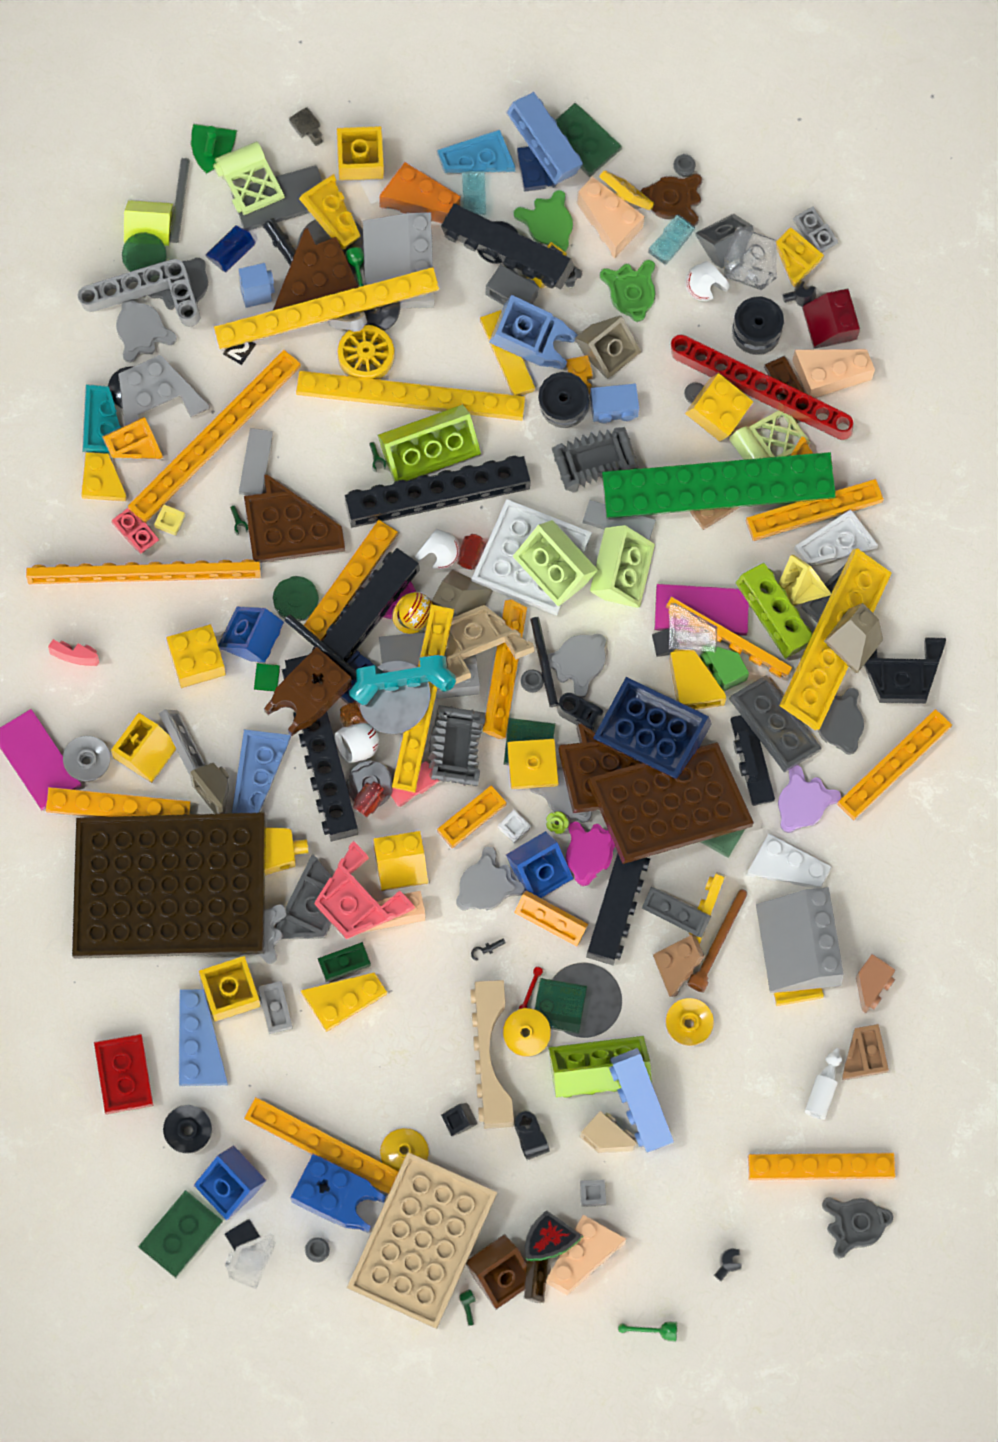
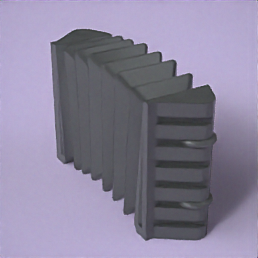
(592, 456)
(455, 745)

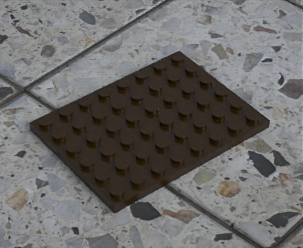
(169, 885)

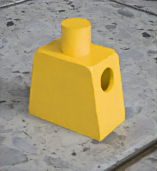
(281, 849)

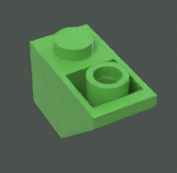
(725, 667)

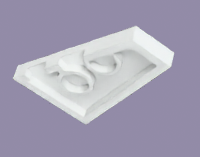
(836, 540)
(786, 863)

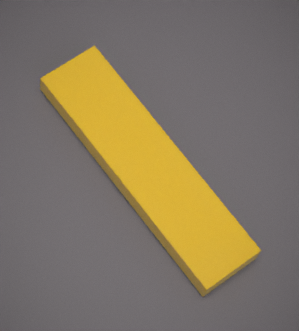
(510, 364)

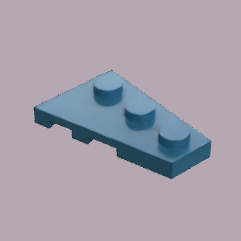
(478, 154)

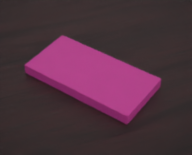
(720, 605)
(35, 757)

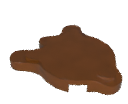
(675, 197)

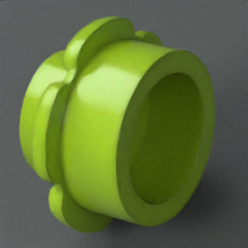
(561, 818)

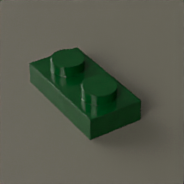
(344, 962)

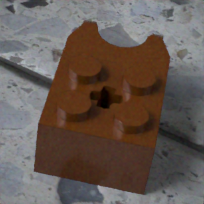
(306, 698)

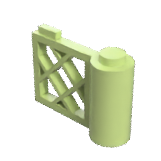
(238, 165)
(752, 445)

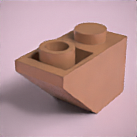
(871, 980)

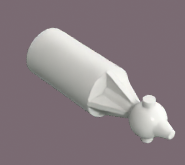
(823, 1088)

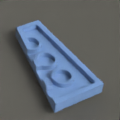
(257, 768)
(198, 1048)

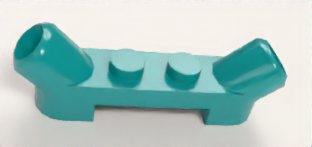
(372, 679)

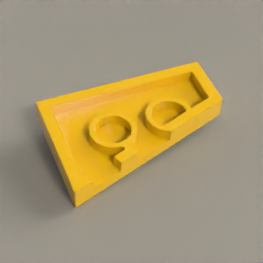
(343, 999)

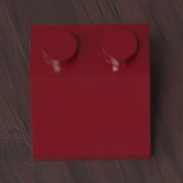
(831, 319)

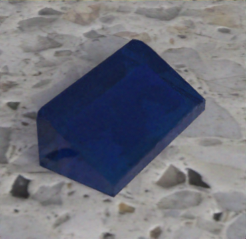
(231, 248)

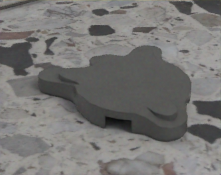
(198, 279)
(843, 722)
(856, 1223)

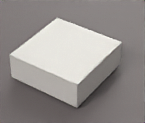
(514, 826)

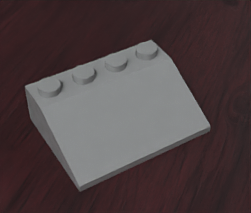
(397, 248)
(408, 648)
(800, 941)

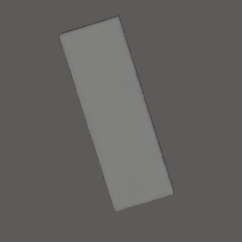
(255, 462)
(596, 516)
(181, 739)

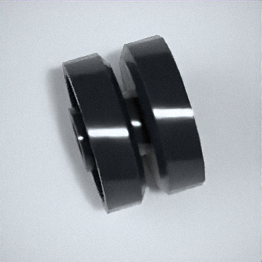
(757, 325)
(561, 386)

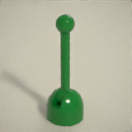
(355, 258)
(667, 1331)

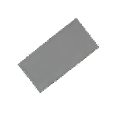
(814, 230)

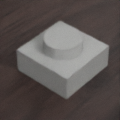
(592, 1193)

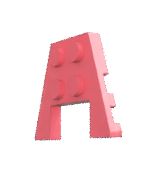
(350, 905)

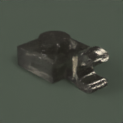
(306, 124)

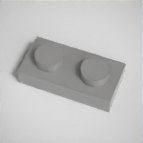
(275, 1007)

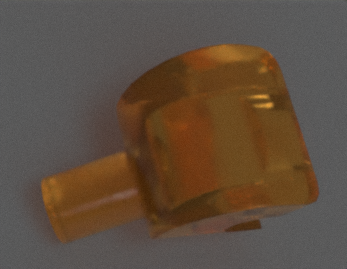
(350, 715)

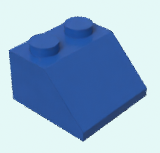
(251, 633)
(540, 865)
(229, 1182)

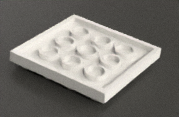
(502, 572)

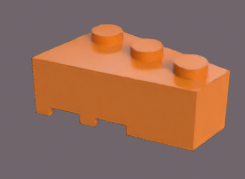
(418, 193)

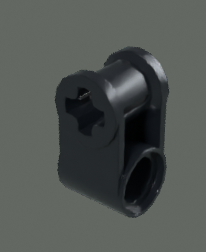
(581, 710)
(532, 1139)

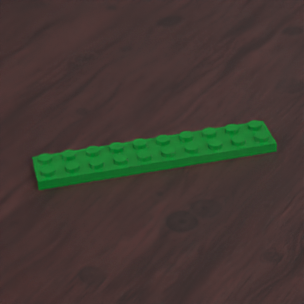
(718, 485)

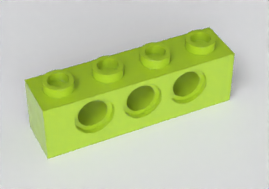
(774, 622)

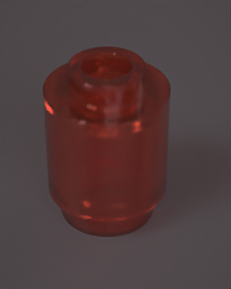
(471, 551)
(369, 798)

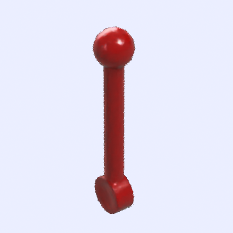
(537, 972)

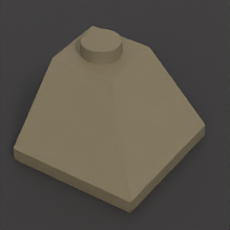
(608, 345)
(460, 593)
(855, 636)
(212, 786)

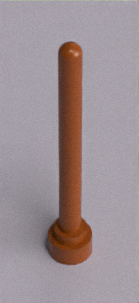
(699, 980)

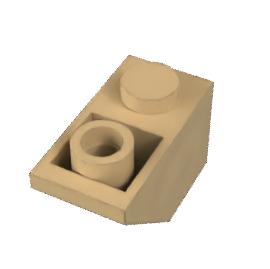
(606, 1136)

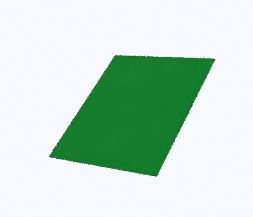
(266, 677)

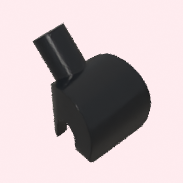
(801, 295)
(727, 1263)

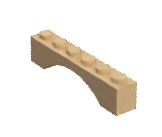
(496, 1103)

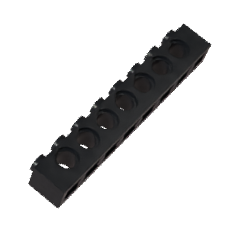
(429, 500)
(345, 825)

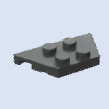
(302, 916)

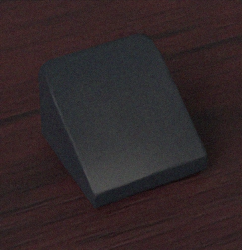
(661, 643)
(459, 1119)

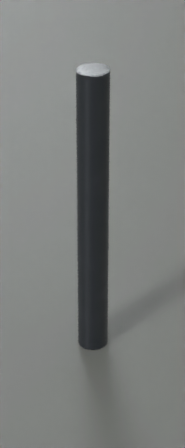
(316, 642)
(544, 662)

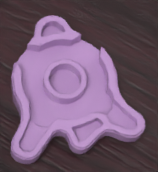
(803, 802)

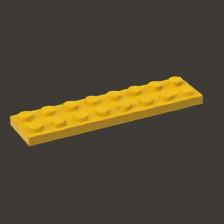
(820, 667)

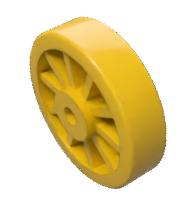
(366, 352)

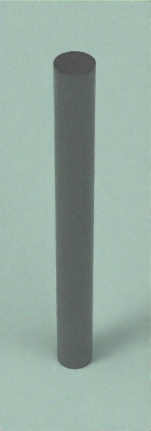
(179, 201)

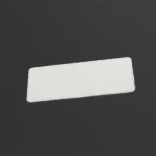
(372, 189)

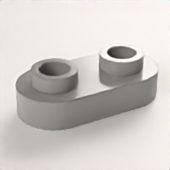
(352, 322)

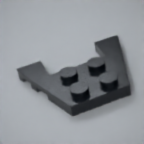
(905, 678)

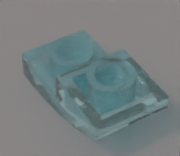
(474, 192)
(671, 240)

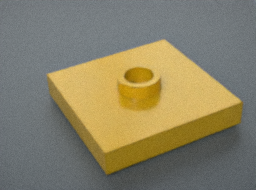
(626, 190)
(532, 764)

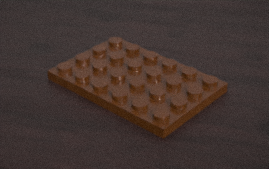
(659, 813)

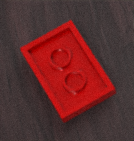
(123, 1074)

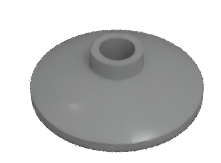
(83, 748)

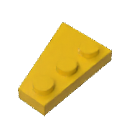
(329, 210)
(713, 886)

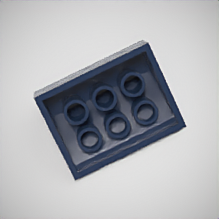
(652, 728)

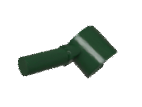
(376, 458)
(238, 522)
(467, 1298)

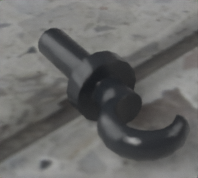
(489, 948)

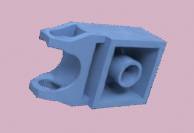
(537, 333)

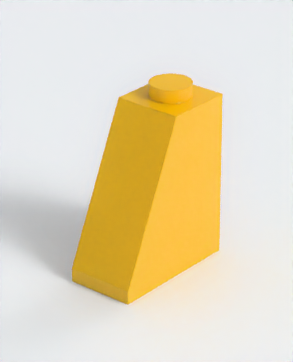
(693, 681)

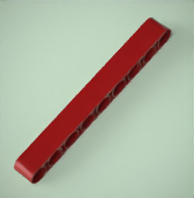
(767, 396)

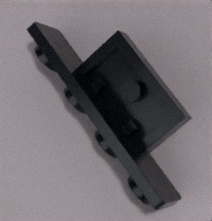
(752, 762)

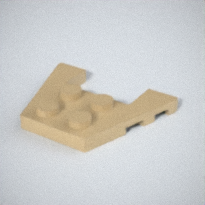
(477, 632)

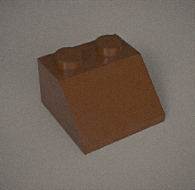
(499, 1271)

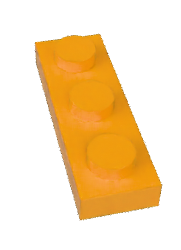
(471, 816)
(551, 918)

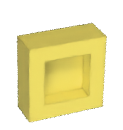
(169, 520)

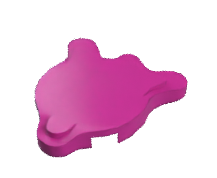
(588, 852)

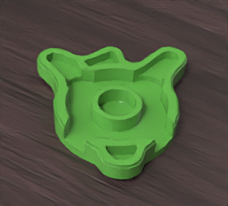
(548, 221)
(631, 290)

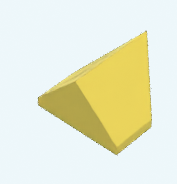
(801, 582)

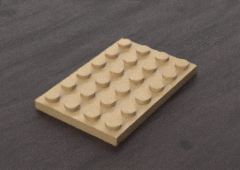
(422, 1240)

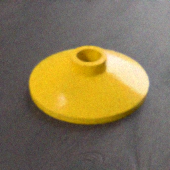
(691, 1010)
(539, 1032)
(400, 1138)

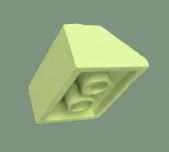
(554, 562)
(622, 566)

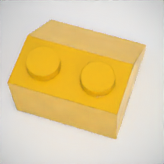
(400, 860)

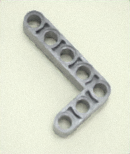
(145, 288)

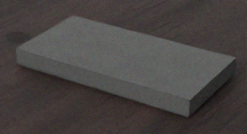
(292, 186)
(775, 727)

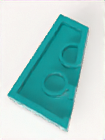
(99, 418)

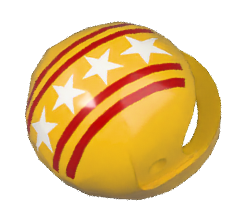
(413, 612)

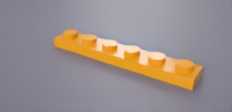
(810, 512)
(351, 579)
(738, 645)
(504, 675)
(894, 764)
(111, 805)
(821, 1166)

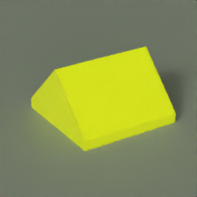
(148, 218)

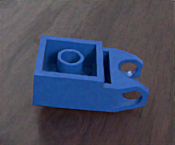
(341, 1200)

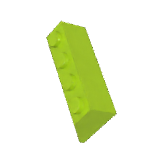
(429, 444)
(585, 1066)

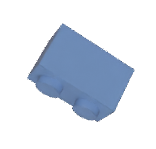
(256, 285)
(614, 403)

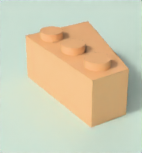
(610, 215)
(832, 369)
(585, 1256)

